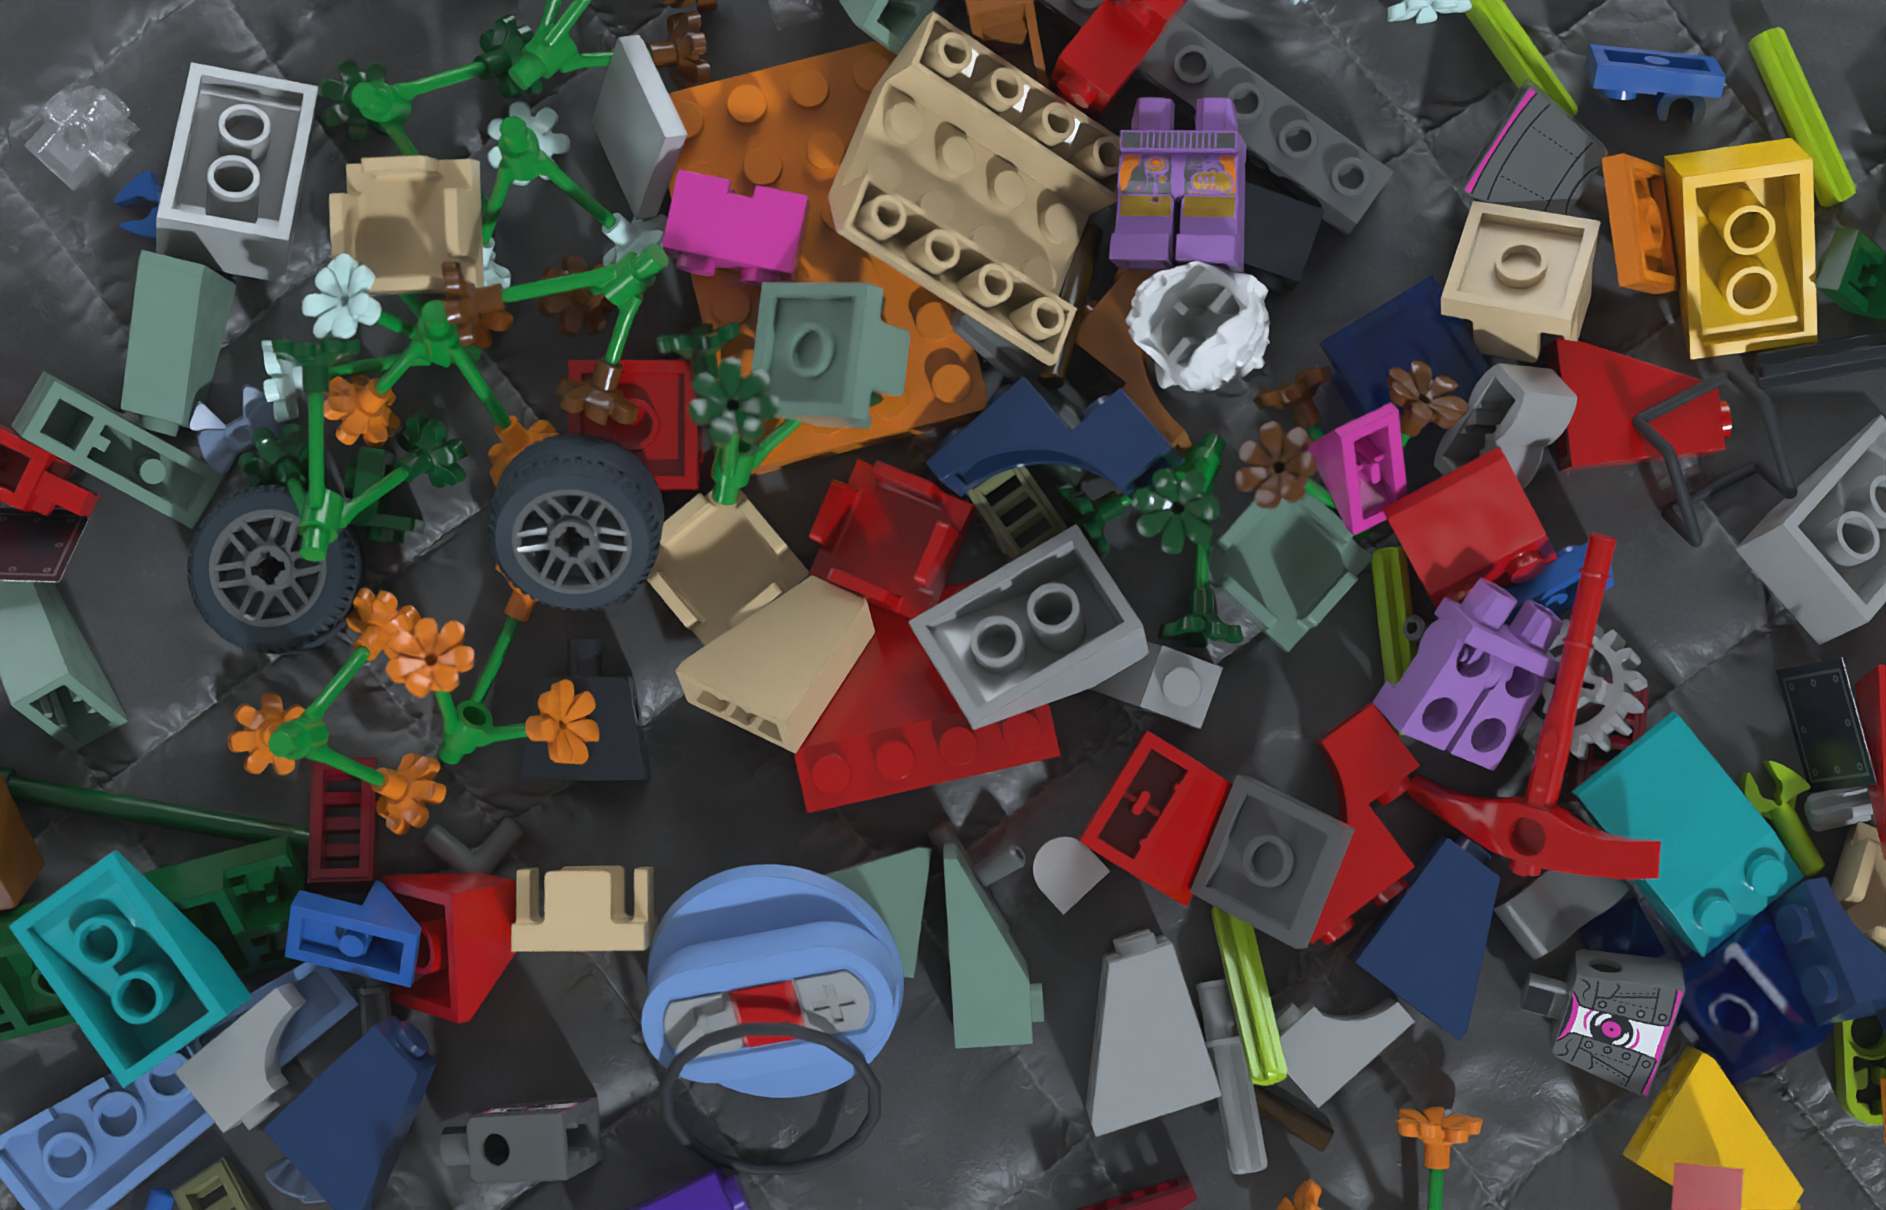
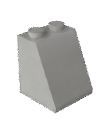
(1145, 1038)

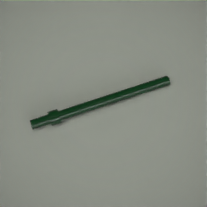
(151, 812)

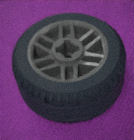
(576, 522)
(233, 583)

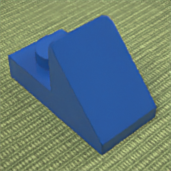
(364, 939)

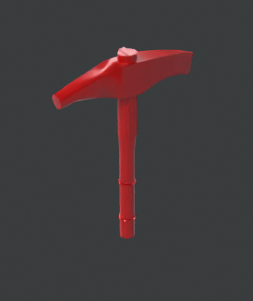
(1533, 826)

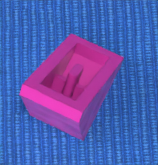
(1363, 467)

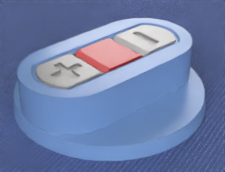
(771, 950)

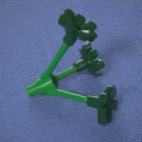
(367, 101)
(730, 406)
(300, 461)
(1178, 508)

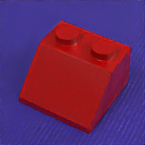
(1471, 528)

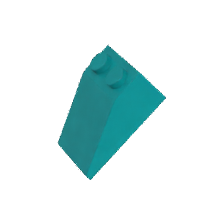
(1715, 846)
(129, 966)

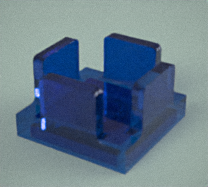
(1394, 336)

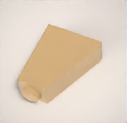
(781, 662)

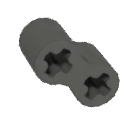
(1553, 906)

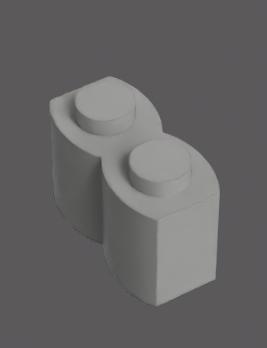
(1510, 409)

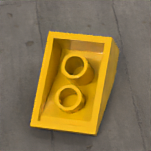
(1744, 246)

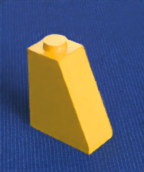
(1707, 1123)

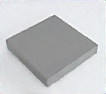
(638, 126)

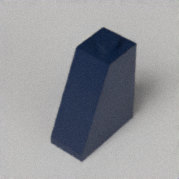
(1435, 933)
(357, 1115)

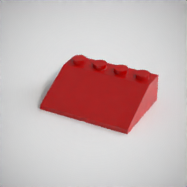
(902, 728)

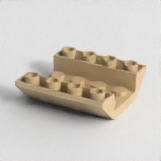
(976, 184)

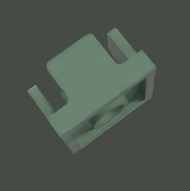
(828, 351)
(1286, 566)

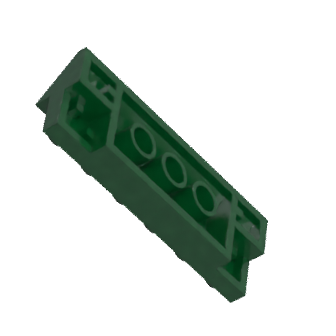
(232, 897)

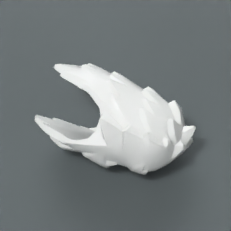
(1200, 325)

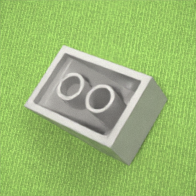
(236, 172)
(1829, 542)
(1032, 631)

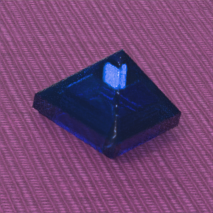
(1623, 931)

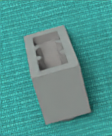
(1166, 685)
(1330, 1049)
(241, 1066)

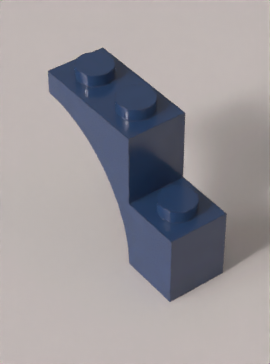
(1027, 430)
(1831, 957)

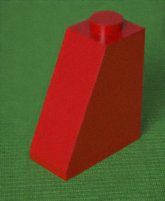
(1609, 396)

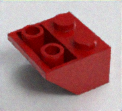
(1158, 816)

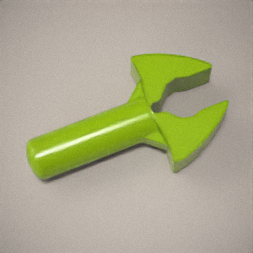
(1784, 815)

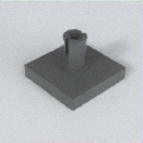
(1272, 861)

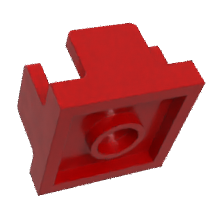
(664, 431)
(889, 537)

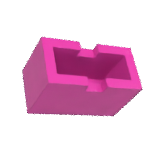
(735, 232)

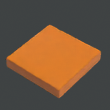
(1640, 224)

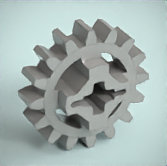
(1604, 704)

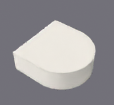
(1066, 871)

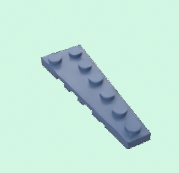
(114, 1137)

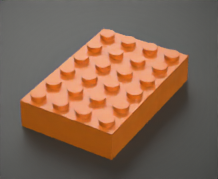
(790, 135)

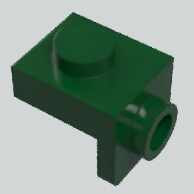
(1854, 274)
(360, 475)

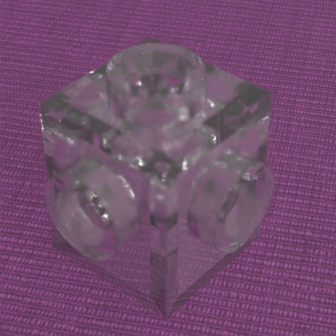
(83, 135)

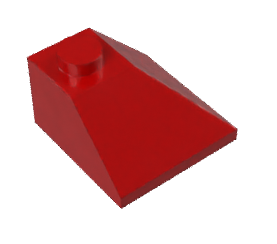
(461, 942)

